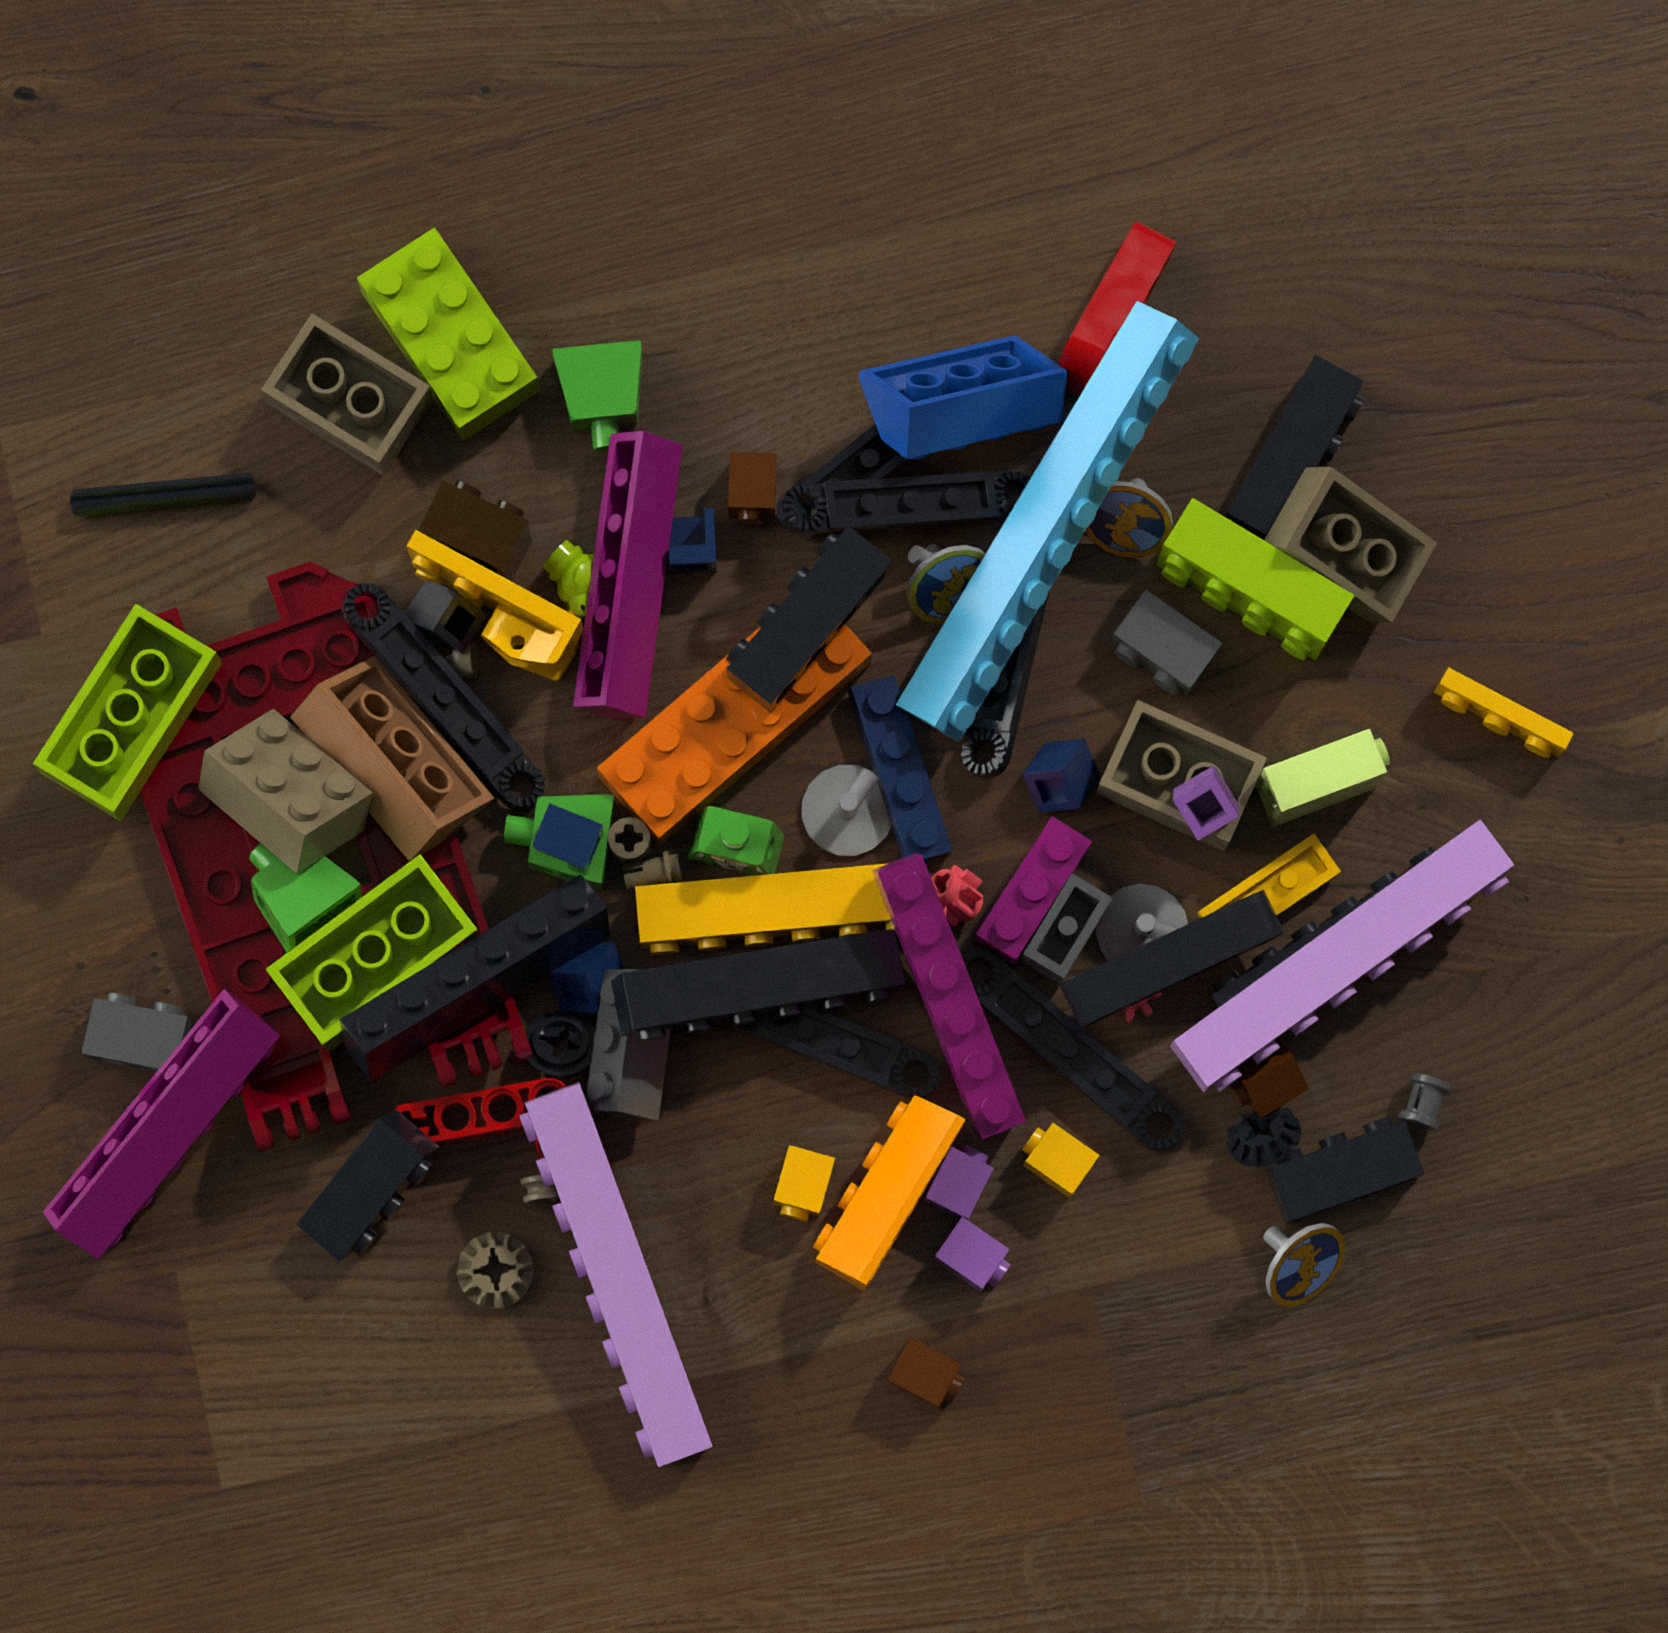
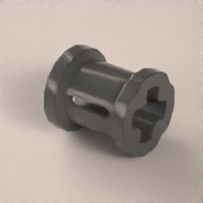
(1425, 1101)

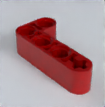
(1125, 282)
(479, 1105)

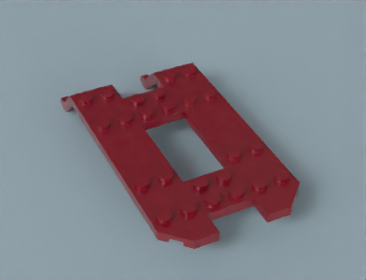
(211, 852)

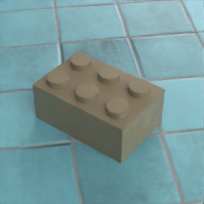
(347, 394)
(1352, 541)
(1163, 753)
(285, 790)

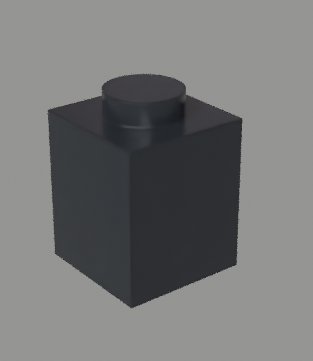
(445, 616)

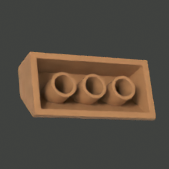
(394, 751)

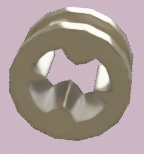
(537, 1191)

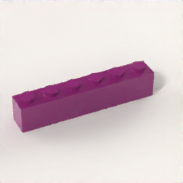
(628, 575)
(949, 995)
(161, 1124)

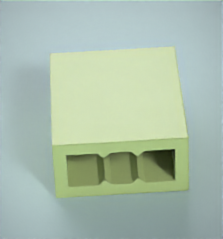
(1322, 777)

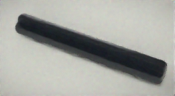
(162, 494)

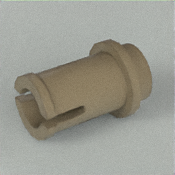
(653, 871)

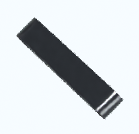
(1172, 959)

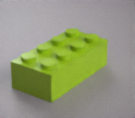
(448, 334)
(1253, 581)
(128, 712)
(371, 948)

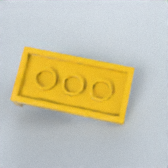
(519, 616)

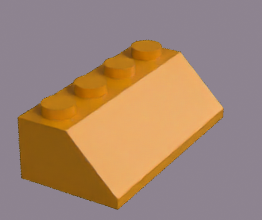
(889, 1191)

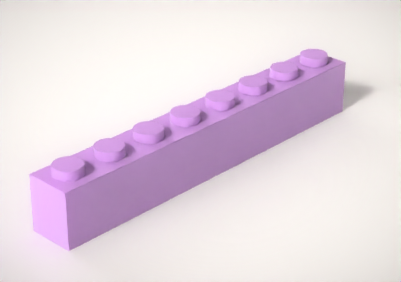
(1342, 956)
(618, 1275)

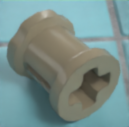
(618, 833)

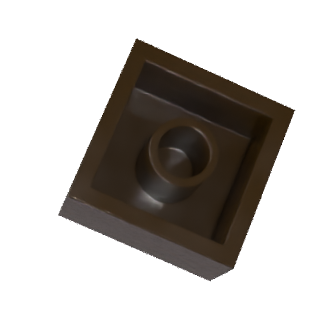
(478, 529)

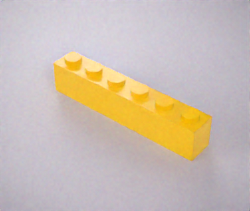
(759, 909)

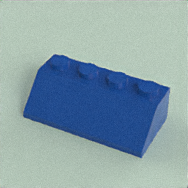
(964, 396)

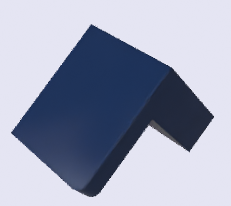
(693, 544)
(1061, 775)
(568, 838)
(580, 980)

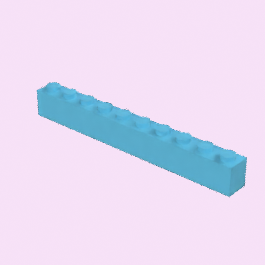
(1048, 520)

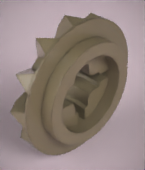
(512, 1284)

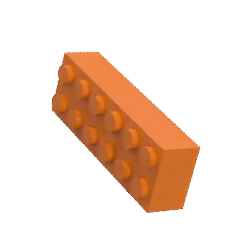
(716, 737)

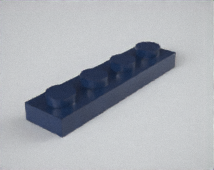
(899, 769)

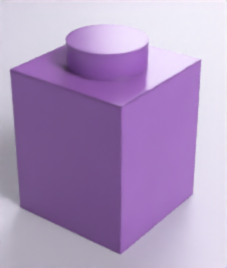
(1206, 802)
(959, 1182)
(973, 1256)

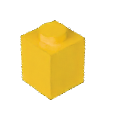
(1058, 1158)
(803, 1183)

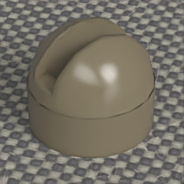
(465, 664)

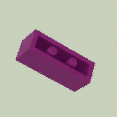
(1032, 891)

